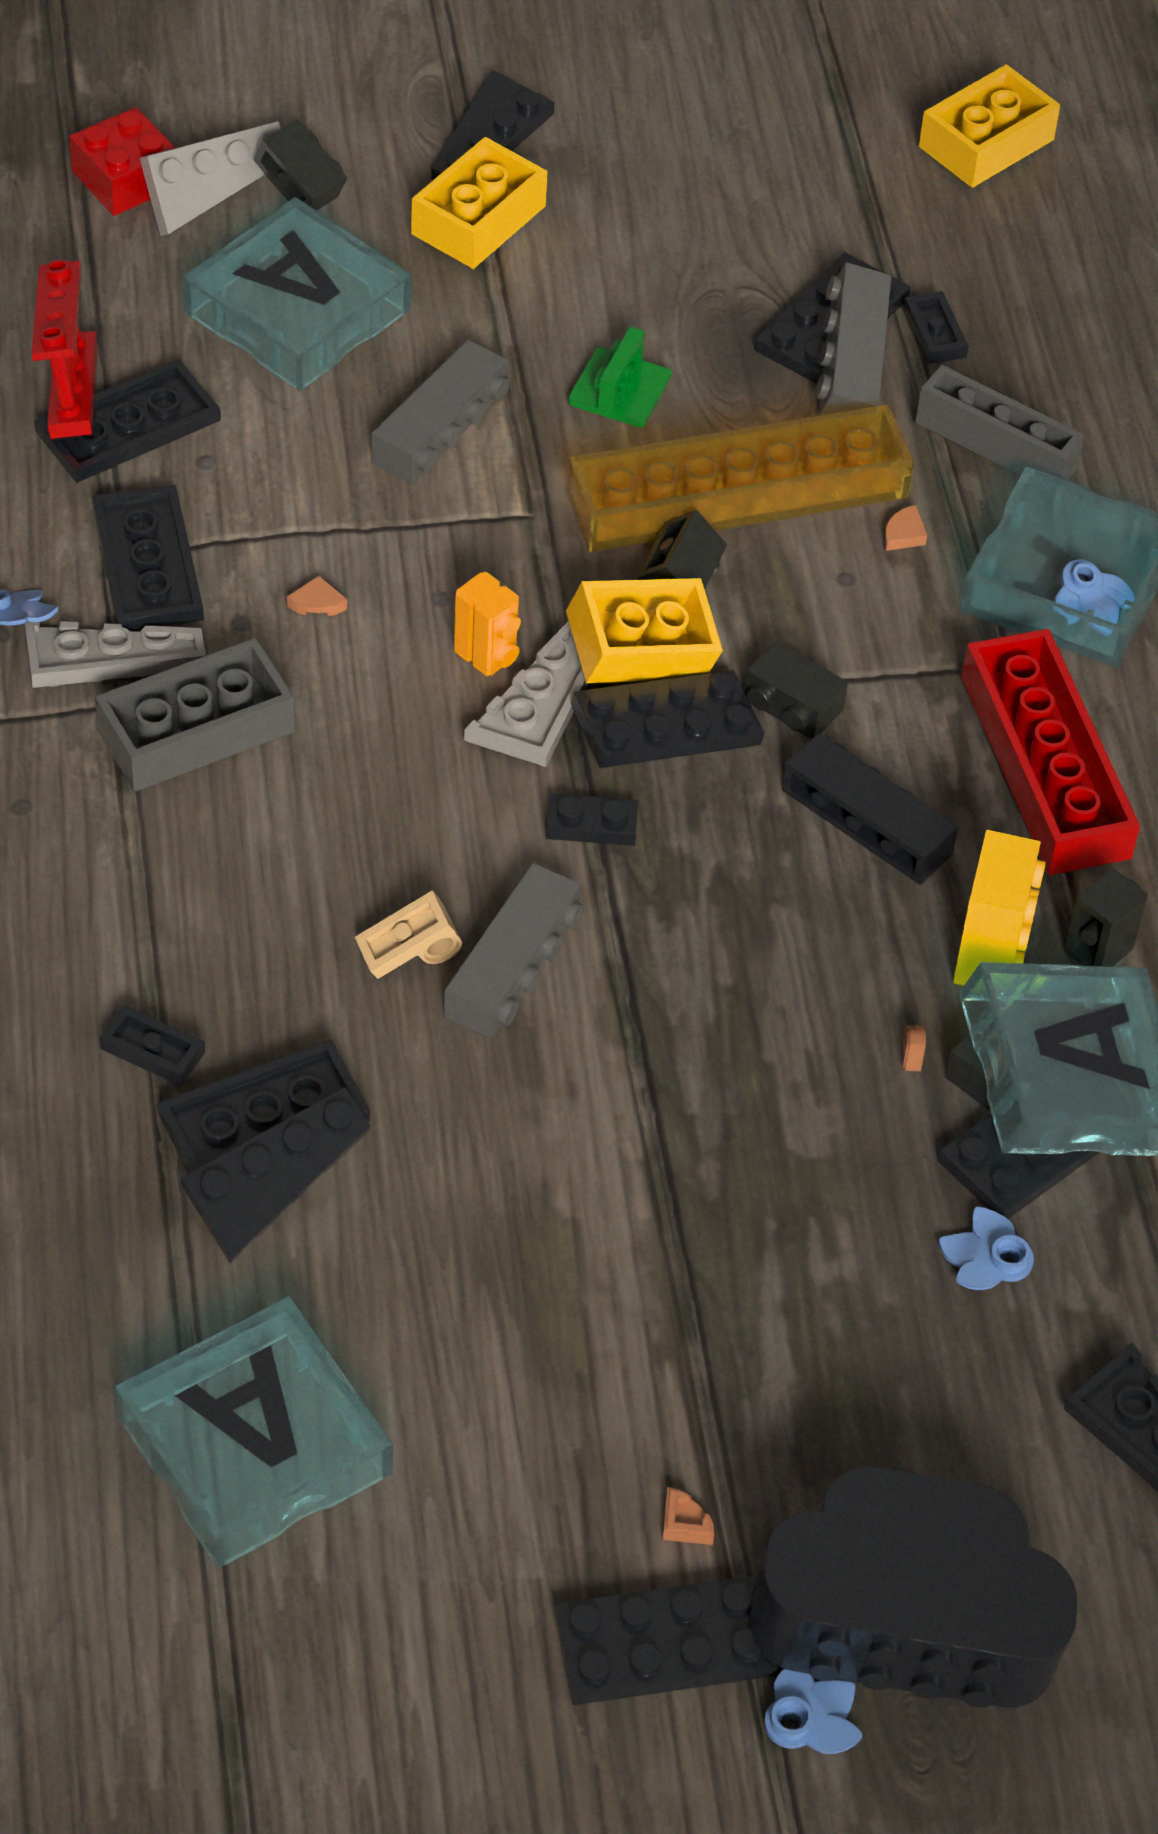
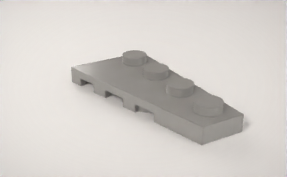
(202, 174)
(92, 655)
(537, 705)

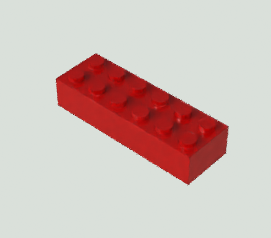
(1049, 752)

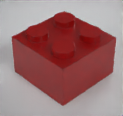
(109, 158)

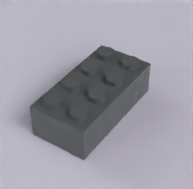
(195, 714)

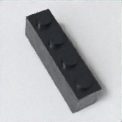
(870, 808)

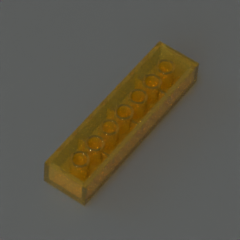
(740, 476)

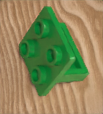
(620, 382)

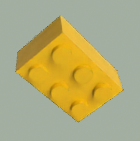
(989, 125)
(478, 202)
(643, 630)
(1000, 903)

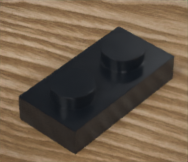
(935, 327)
(592, 819)
(152, 1045)

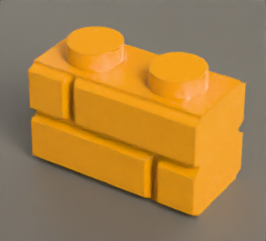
(486, 624)

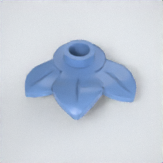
(1101, 593)
(24, 606)
(982, 1250)
(818, 1710)

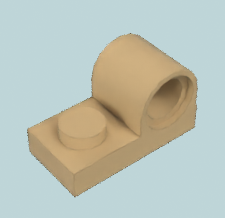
(414, 930)

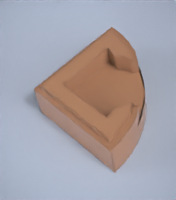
(905, 530)
(317, 597)
(913, 1047)
(686, 1519)

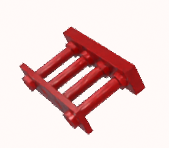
(69, 350)

